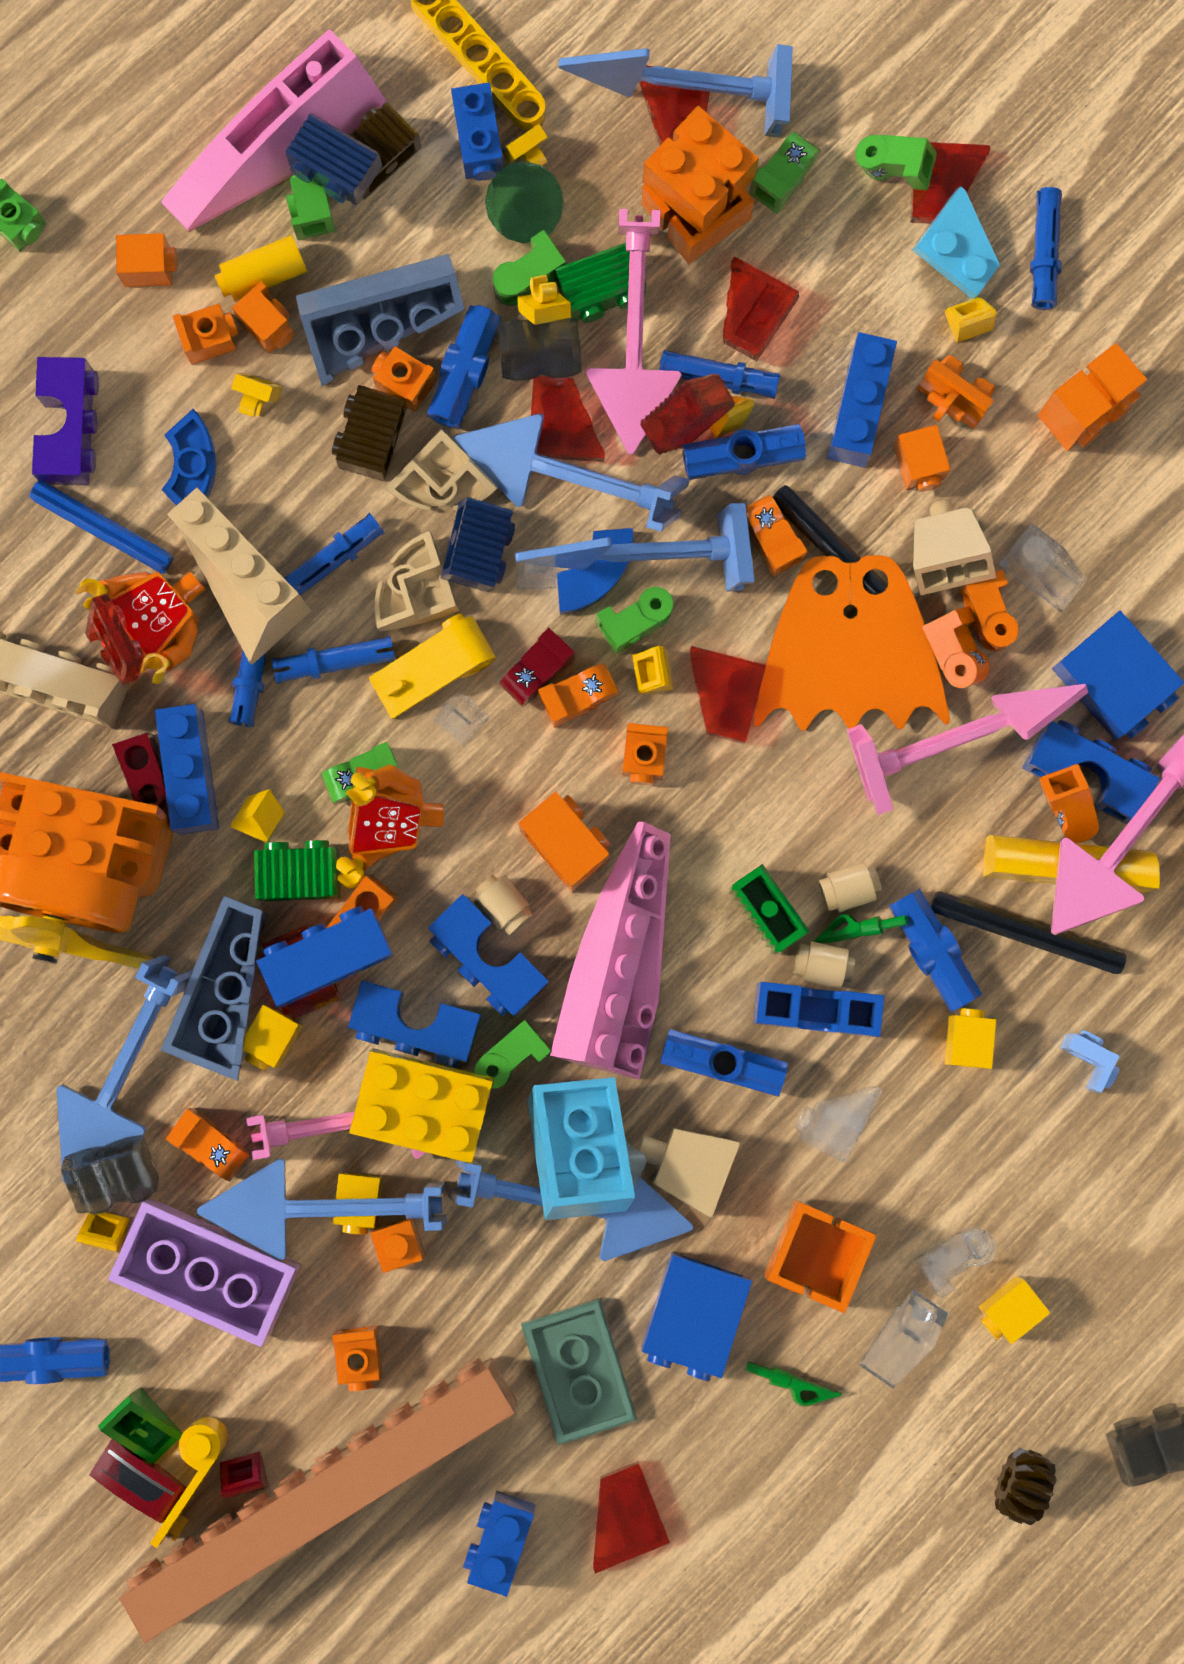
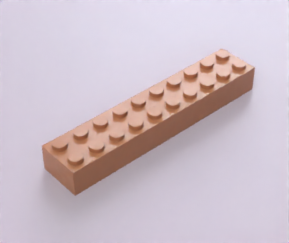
(316, 1500)

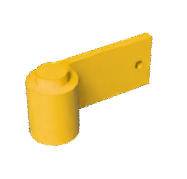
(449, 655)
(200, 1448)

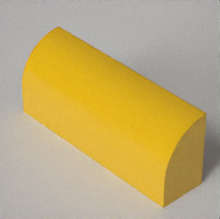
(1038, 862)

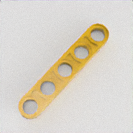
(484, 70)

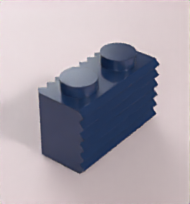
(332, 160)
(478, 544)

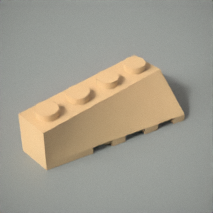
(246, 586)
(60, 682)

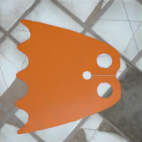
(854, 663)

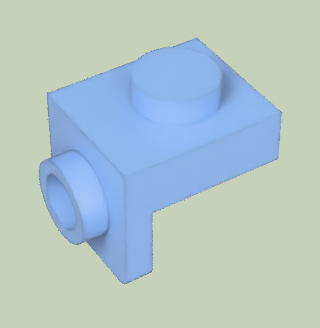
(1090, 1049)

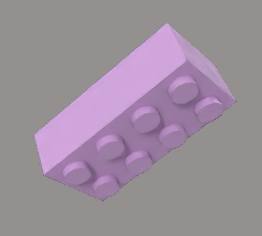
(204, 1272)

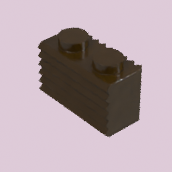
(390, 137)
(369, 432)

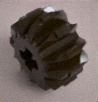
(1025, 1486)

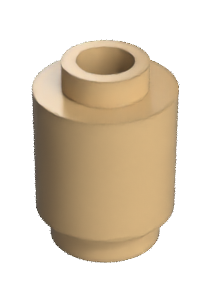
(850, 887)
(503, 904)
(824, 964)

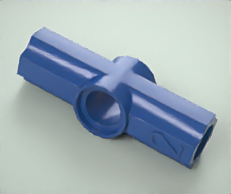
(464, 366)
(769, 447)
(936, 951)
(750, 1068)
(51, 1360)

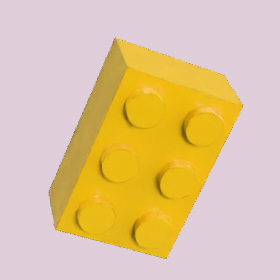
(421, 1105)

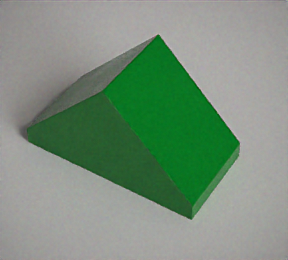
(141, 1426)

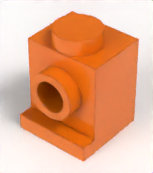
(264, 318)
(204, 346)
(412, 386)
(647, 736)
(362, 1342)

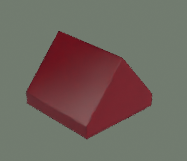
(242, 1475)

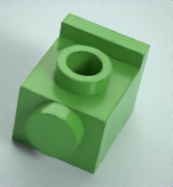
(309, 209)
(25, 225)

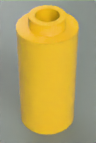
(269, 264)

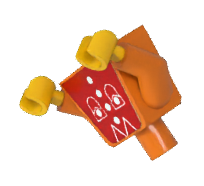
(154, 615)
(383, 819)

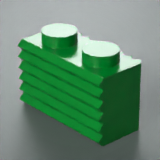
(596, 283)
(296, 873)
(768, 909)

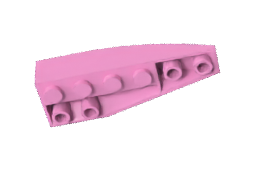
(252, 147)
(618, 963)

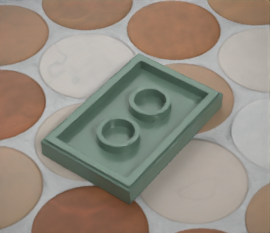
(578, 1371)

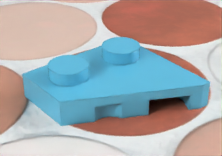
(958, 246)

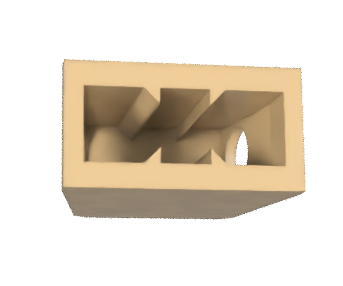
(950, 549)
(691, 1166)

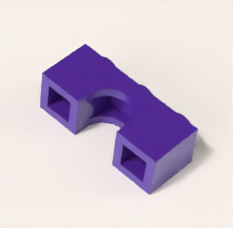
(67, 454)

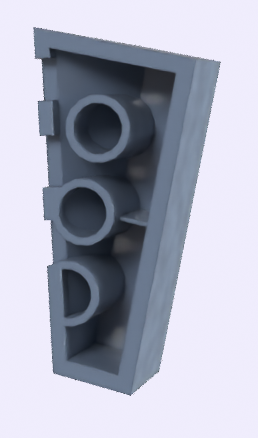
(376, 312)
(216, 1001)

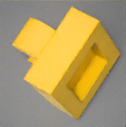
(526, 147)
(543, 302)
(255, 391)

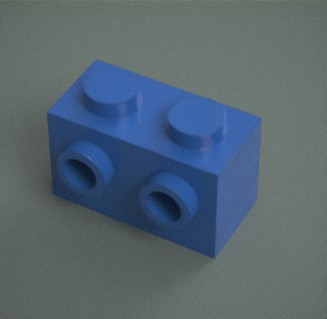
(501, 1543)

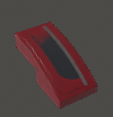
(137, 1482)

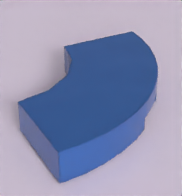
(193, 458)
(586, 587)

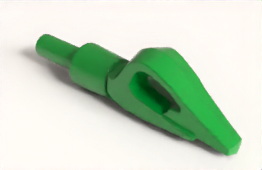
(857, 929)
(785, 1379)

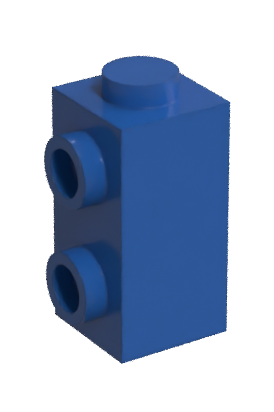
(477, 131)

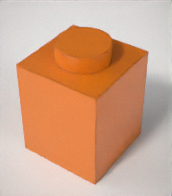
(145, 260)
(922, 458)
(398, 1245)

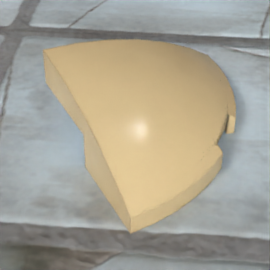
(440, 476)
(414, 587)

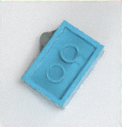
(582, 1149)

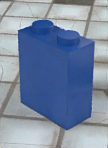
(1121, 677)
(695, 1317)

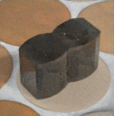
(539, 349)
(110, 1175)
(1150, 1446)

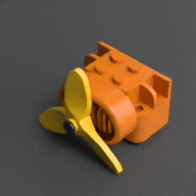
(76, 863)

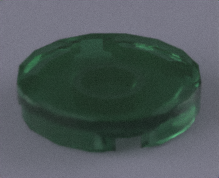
(524, 201)

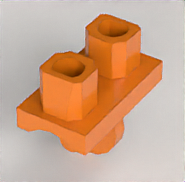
(954, 394)

